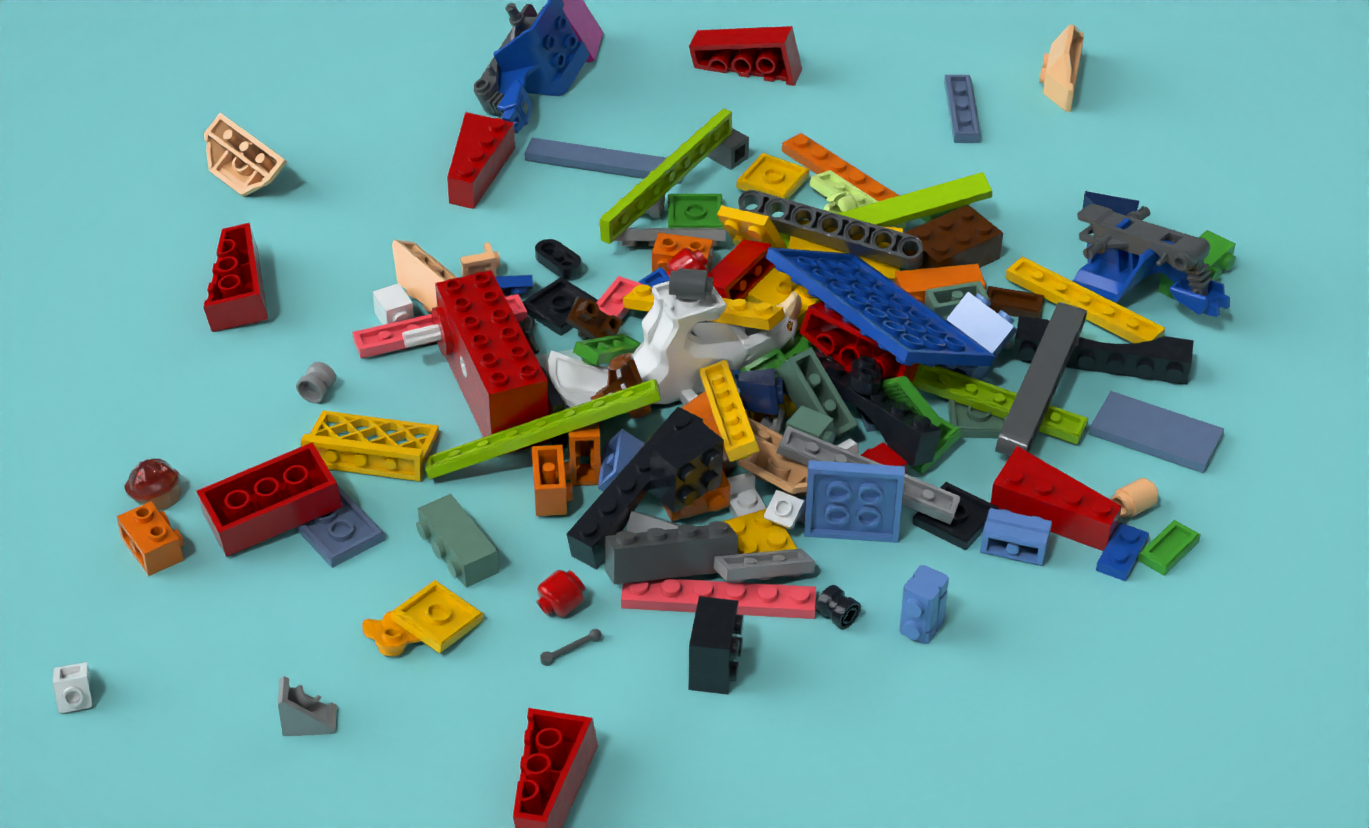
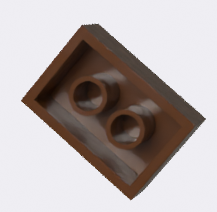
(958, 239)

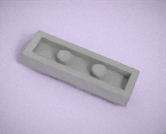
(764, 565)

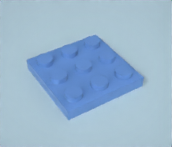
(854, 501)

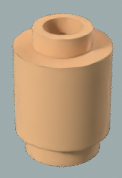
(1136, 497)

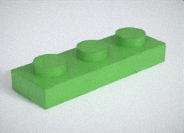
(604, 349)

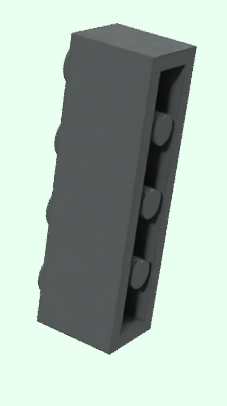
(667, 552)

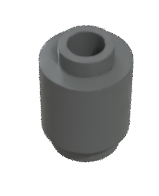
(690, 284)

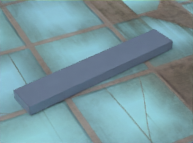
(591, 158)

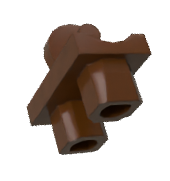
(591, 321)

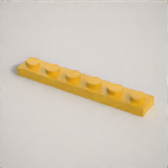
(1099, 309)
(737, 311)
(728, 411)

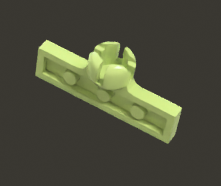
(841, 193)

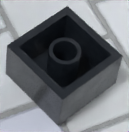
(686, 465)
(715, 645)

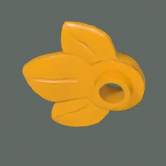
(388, 635)

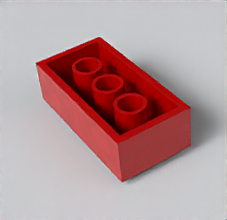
(269, 499)

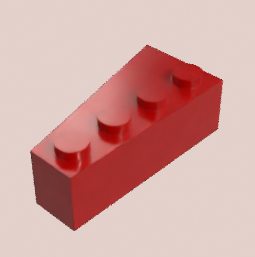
(748, 51)
(478, 157)
(237, 283)
(845, 342)

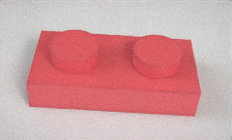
(612, 300)

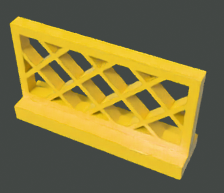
(377, 456)

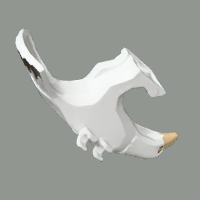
(677, 348)

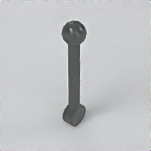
(547, 658)

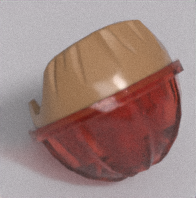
(155, 483)

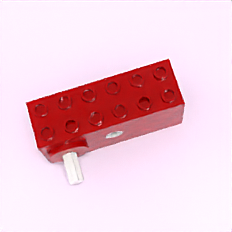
(486, 353)

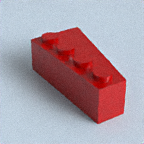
(1038, 489)
(552, 767)

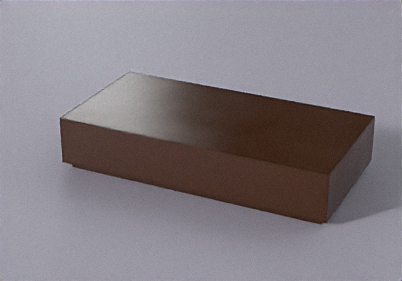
(1015, 302)

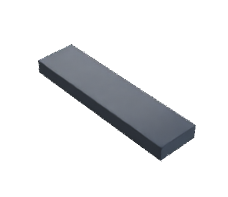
(962, 109)

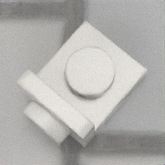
(743, 495)
(785, 510)
(72, 687)

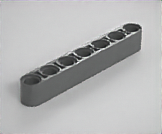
(841, 238)
(1041, 379)

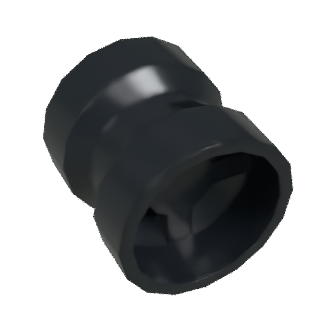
(840, 608)

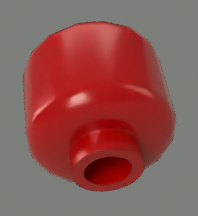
(687, 260)
(560, 593)

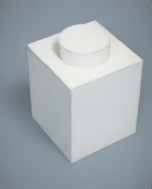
(392, 304)

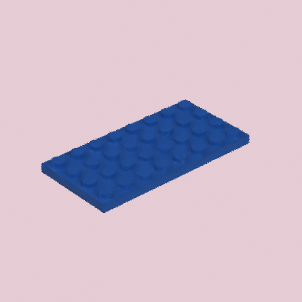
(880, 308)

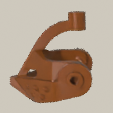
(629, 376)

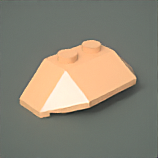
(1062, 66)
(240, 157)
(418, 272)
(773, 467)

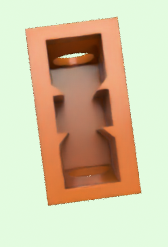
(585, 442)

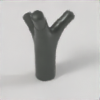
(528, 327)

